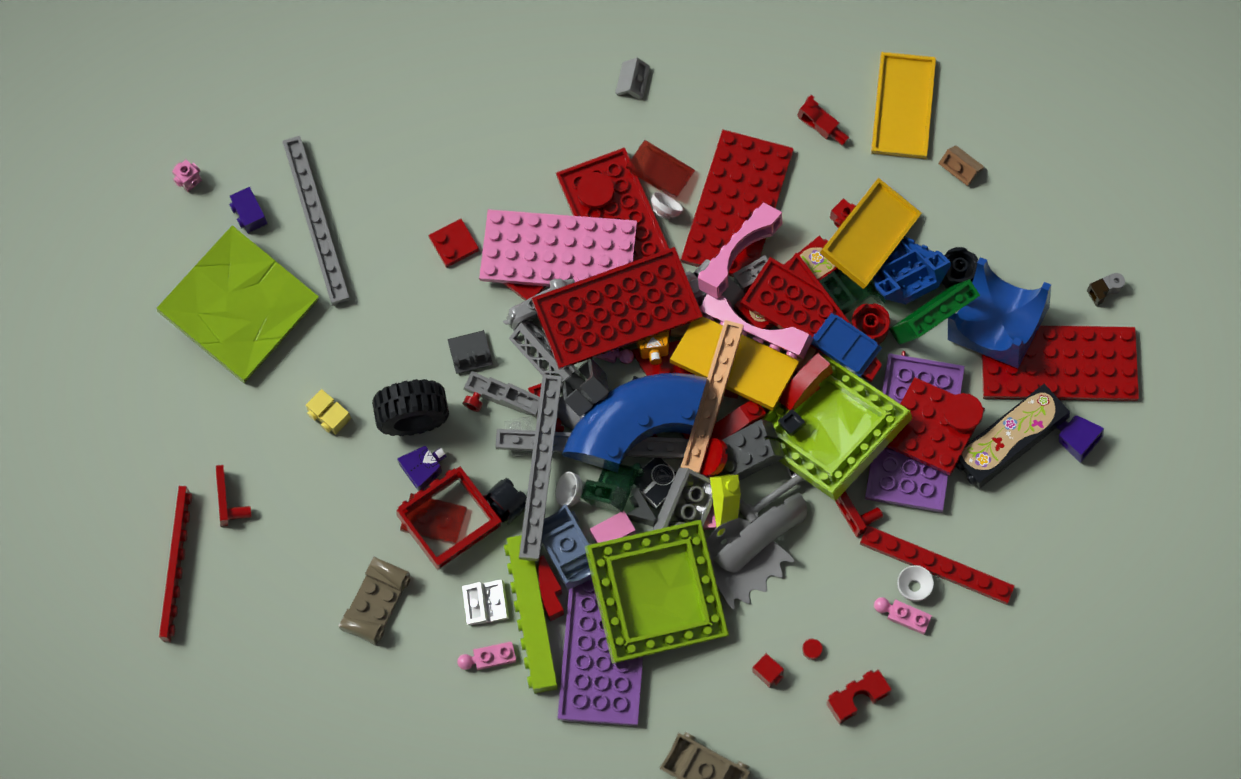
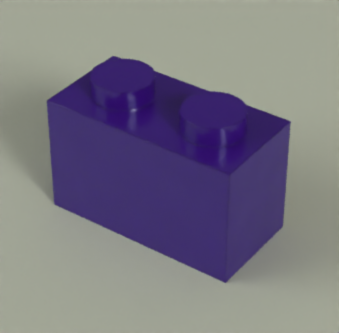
(248, 210)

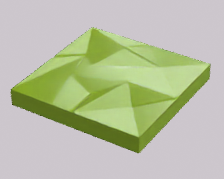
(237, 304)
(843, 430)
(656, 591)

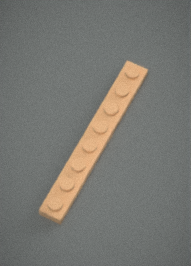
(712, 396)

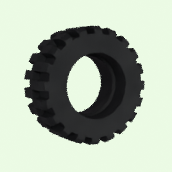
(410, 407)

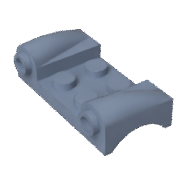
(566, 547)

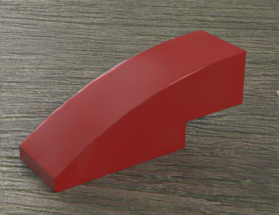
(806, 382)
(549, 590)

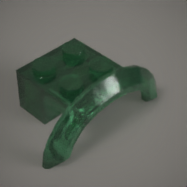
(848, 293)
(612, 487)

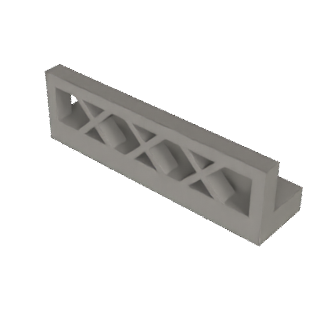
(536, 338)

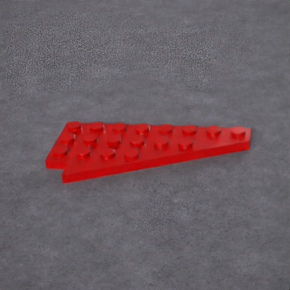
(794, 299)

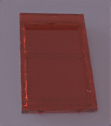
(660, 169)

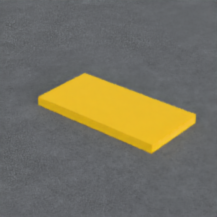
(903, 105)
(870, 233)
(757, 369)

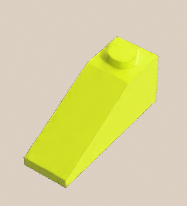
(726, 498)

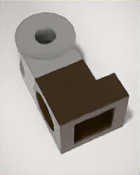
(1108, 285)

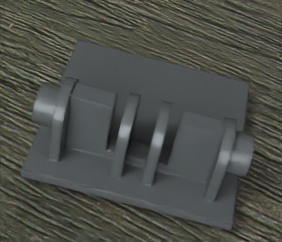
(470, 352)

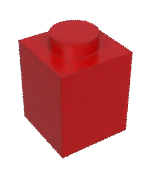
(768, 671)

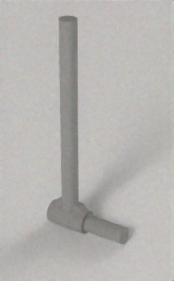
(750, 512)

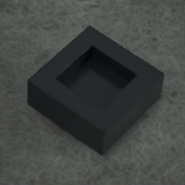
(791, 422)

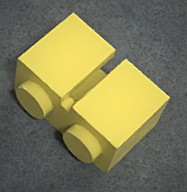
(330, 414)

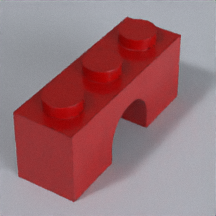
(872, 685)

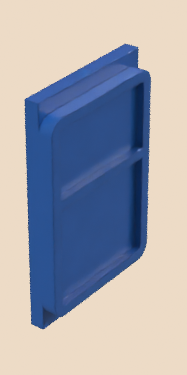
(846, 344)

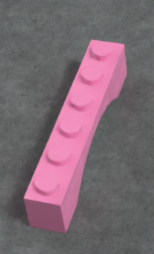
(761, 224)
(790, 339)

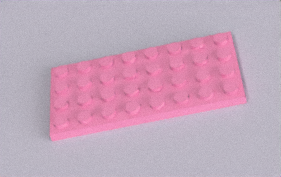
(547, 247)

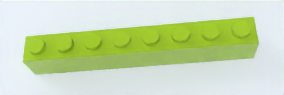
(532, 619)

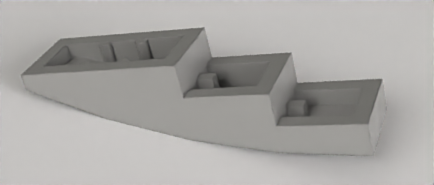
(503, 394)

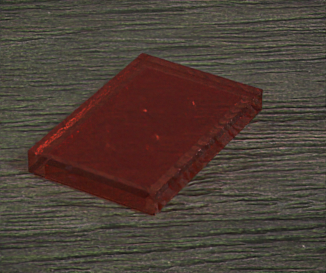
(437, 520)

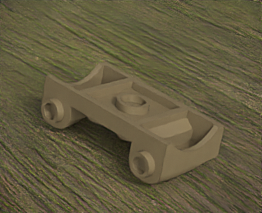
(375, 600)
(694, 761)

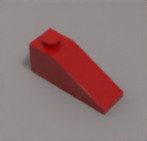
(738, 419)

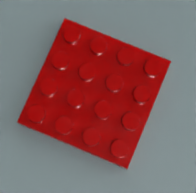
(928, 435)

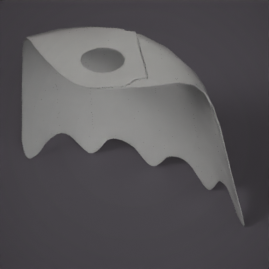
(753, 574)

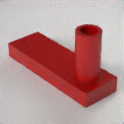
(224, 512)
(857, 522)

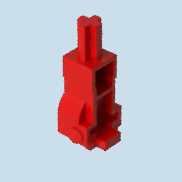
(821, 121)

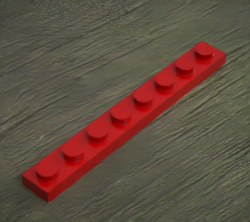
(937, 565)
(175, 572)

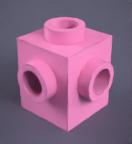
(186, 175)

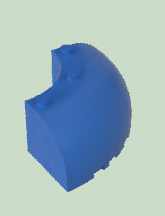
(635, 413)

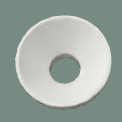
(665, 205)
(569, 489)
(917, 574)

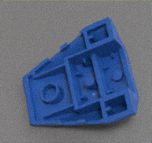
(910, 272)

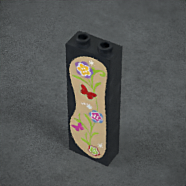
(1012, 436)

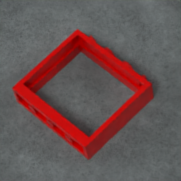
(467, 542)

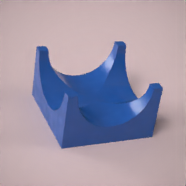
(1001, 319)

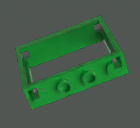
(934, 312)

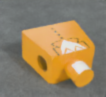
(654, 347)

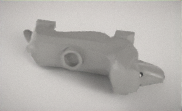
(526, 310)

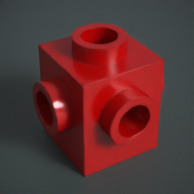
(841, 212)

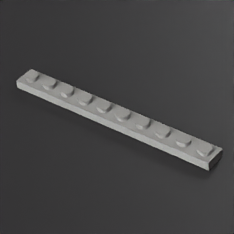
(316, 220)
(650, 447)
(540, 468)

